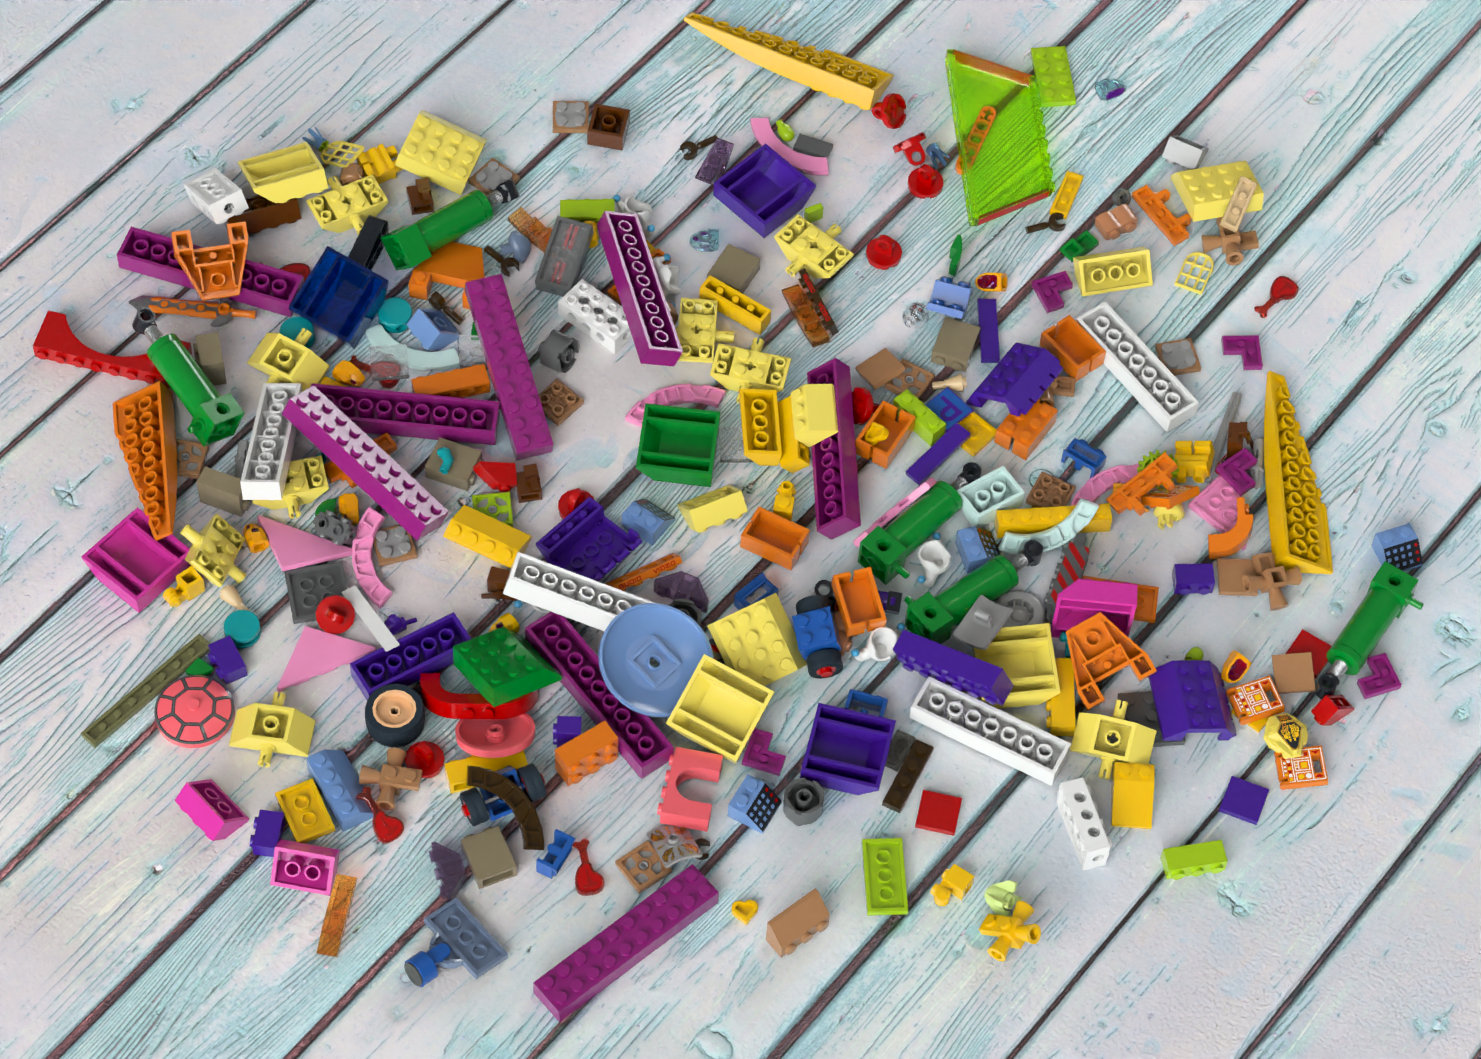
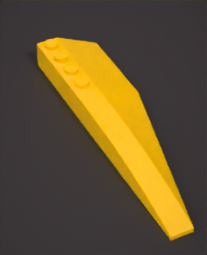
(820, 70)
(1293, 501)

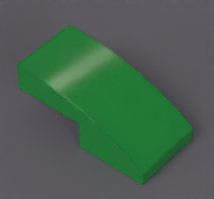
(1080, 246)
(955, 255)

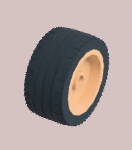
(394, 715)

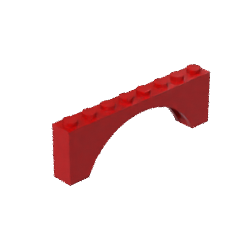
(59, 344)

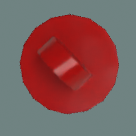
(891, 110)
(910, 146)
(925, 182)
(883, 252)
(862, 405)
(571, 500)
(335, 614)
(425, 757)

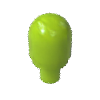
(785, 131)
(1194, 654)

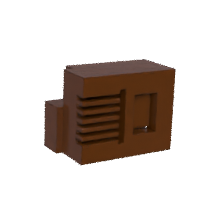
(420, 196)
(1236, 433)
(528, 484)
(496, 583)

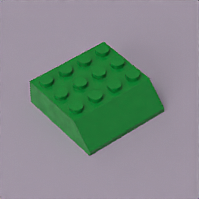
(678, 444)
(503, 665)

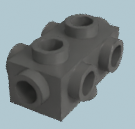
(337, 528)

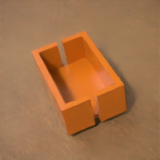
(1074, 348)
(1026, 429)
(899, 432)
(774, 538)
(858, 601)
(586, 753)

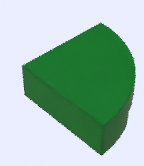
(329, 504)
(199, 667)

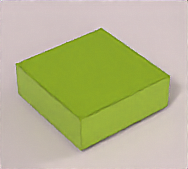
(813, 213)

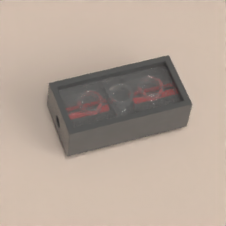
(564, 256)

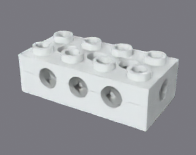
(214, 193)
(595, 316)
(1083, 823)

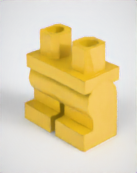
(379, 163)
(1194, 460)

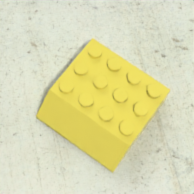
(440, 152)
(285, 173)
(1209, 189)
(758, 641)
(1028, 661)
(720, 709)

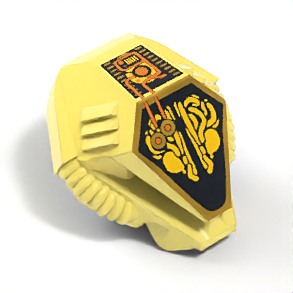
(1285, 735)

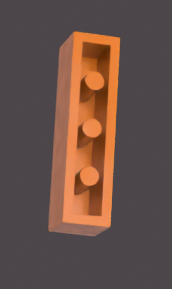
(454, 383)

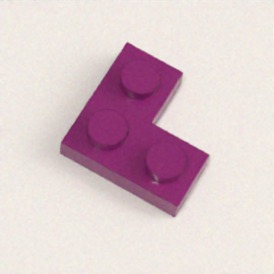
(1049, 289)
(1245, 346)
(1234, 471)
(1383, 678)
(759, 757)

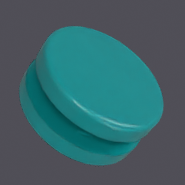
(395, 315)
(293, 326)
(243, 628)

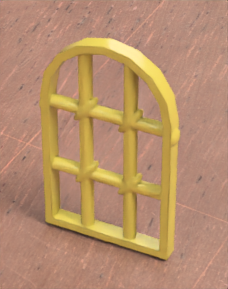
(341, 143)
(1188, 275)

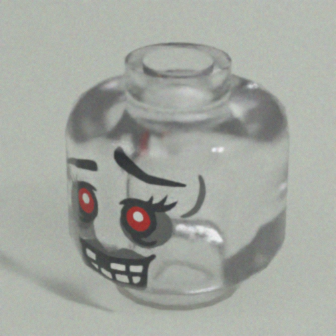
(915, 315)

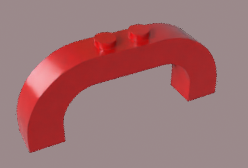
(469, 705)

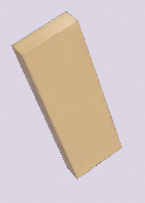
(1238, 204)

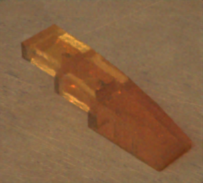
(531, 228)
(805, 315)
(336, 915)

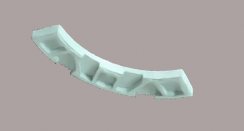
(416, 359)
(1056, 535)

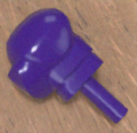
(396, 624)

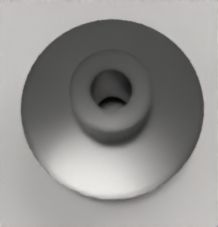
(1121, 196)

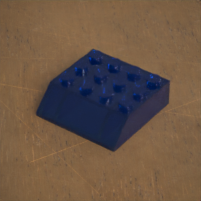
(340, 297)

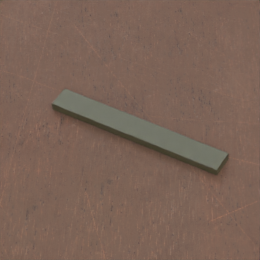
(145, 691)

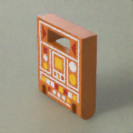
(1163, 498)
(1251, 702)
(1299, 771)

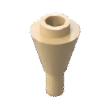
(954, 383)
(231, 596)

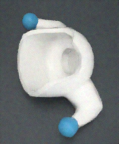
(642, 209)
(667, 276)
(934, 560)
(879, 644)

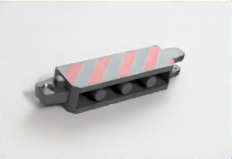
(1070, 570)

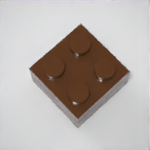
(608, 127)

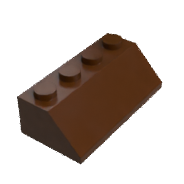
(266, 214)

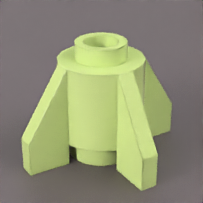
(1001, 897)

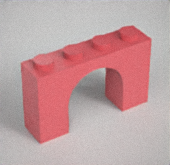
(688, 765)

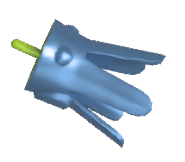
(320, 142)
(934, 151)

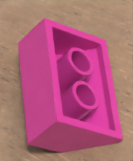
(210, 809)
(304, 867)

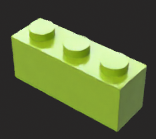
(585, 209)
(927, 423)
(1194, 859)

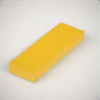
(1066, 194)

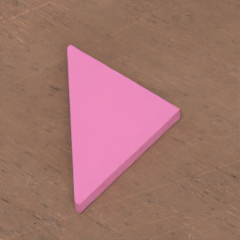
(1217, 505)
(298, 548)
(319, 654)

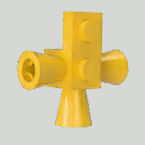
(1010, 930)

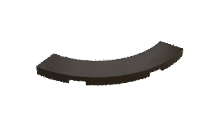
(515, 799)

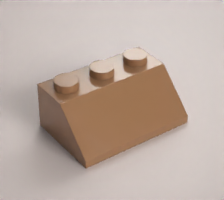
(797, 923)

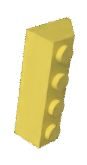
(1113, 271)

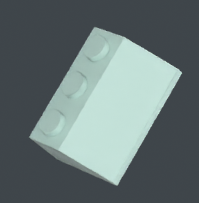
(990, 493)

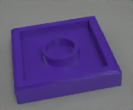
(1244, 800)

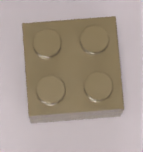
(210, 358)

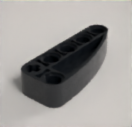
(368, 243)

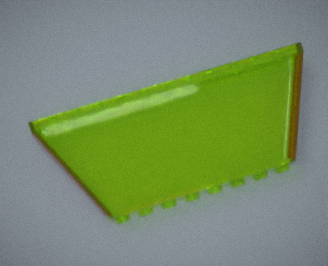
(1014, 158)

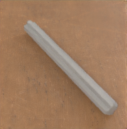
(1223, 431)

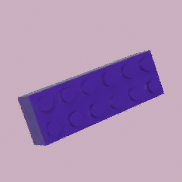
(419, 652)
(953, 668)

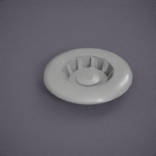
(1020, 615)

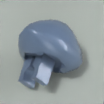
(519, 245)

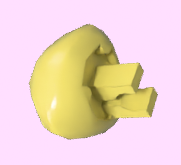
(1168, 516)

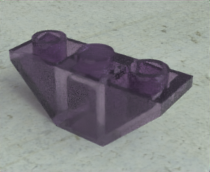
(715, 162)
(682, 586)
(448, 870)

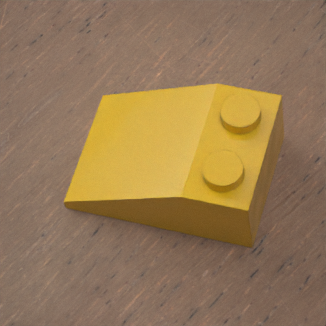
(1132, 795)

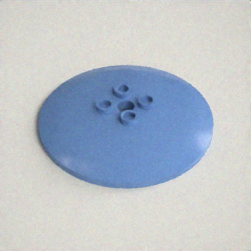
(647, 634)

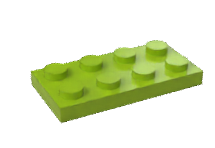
(1053, 76)
(884, 876)

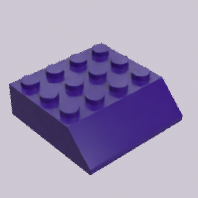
(764, 190)
(847, 750)

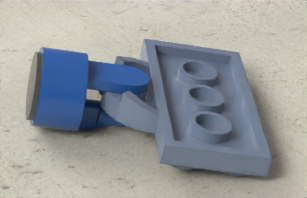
(456, 942)

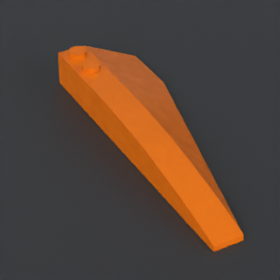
(148, 439)

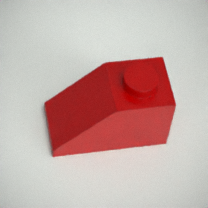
(497, 475)
(1331, 709)

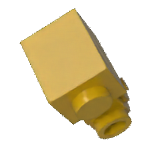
(784, 500)
(188, 587)
(954, 881)

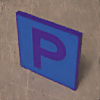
(949, 407)

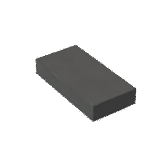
(812, 146)

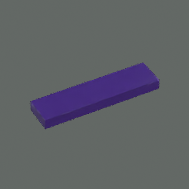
(989, 331)
(938, 453)

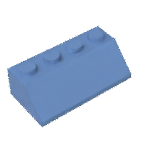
(339, 787)

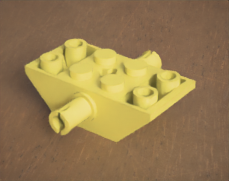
(348, 205)
(812, 248)
(698, 330)
(288, 360)
(749, 369)
(303, 485)
(215, 550)
(272, 729)
(1092, 735)

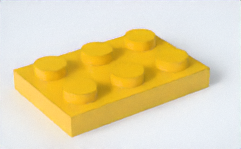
(305, 811)

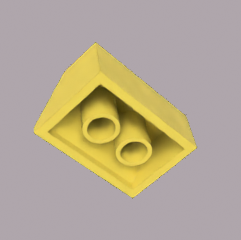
(814, 413)
(713, 508)

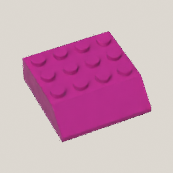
(134, 562)
(1089, 597)

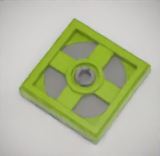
(495, 505)

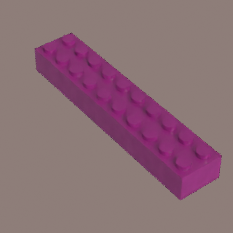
(260, 287)
(639, 289)
(508, 367)
(417, 414)
(835, 458)
(365, 462)
(568, 653)
(625, 943)

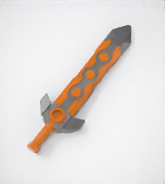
(220, 312)

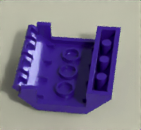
(1018, 379)
(587, 542)
(1191, 700)

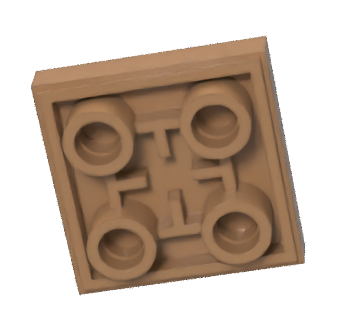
(880, 369)
(559, 402)
(1050, 492)
(1230, 576)
(1293, 673)

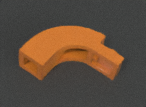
(1234, 540)

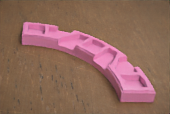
(764, 134)
(676, 395)
(1104, 481)
(896, 509)
(363, 560)

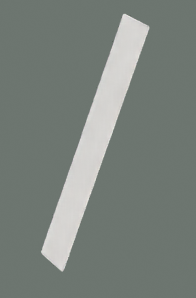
(370, 618)

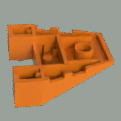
(450, 266)
(216, 269)
(1100, 651)

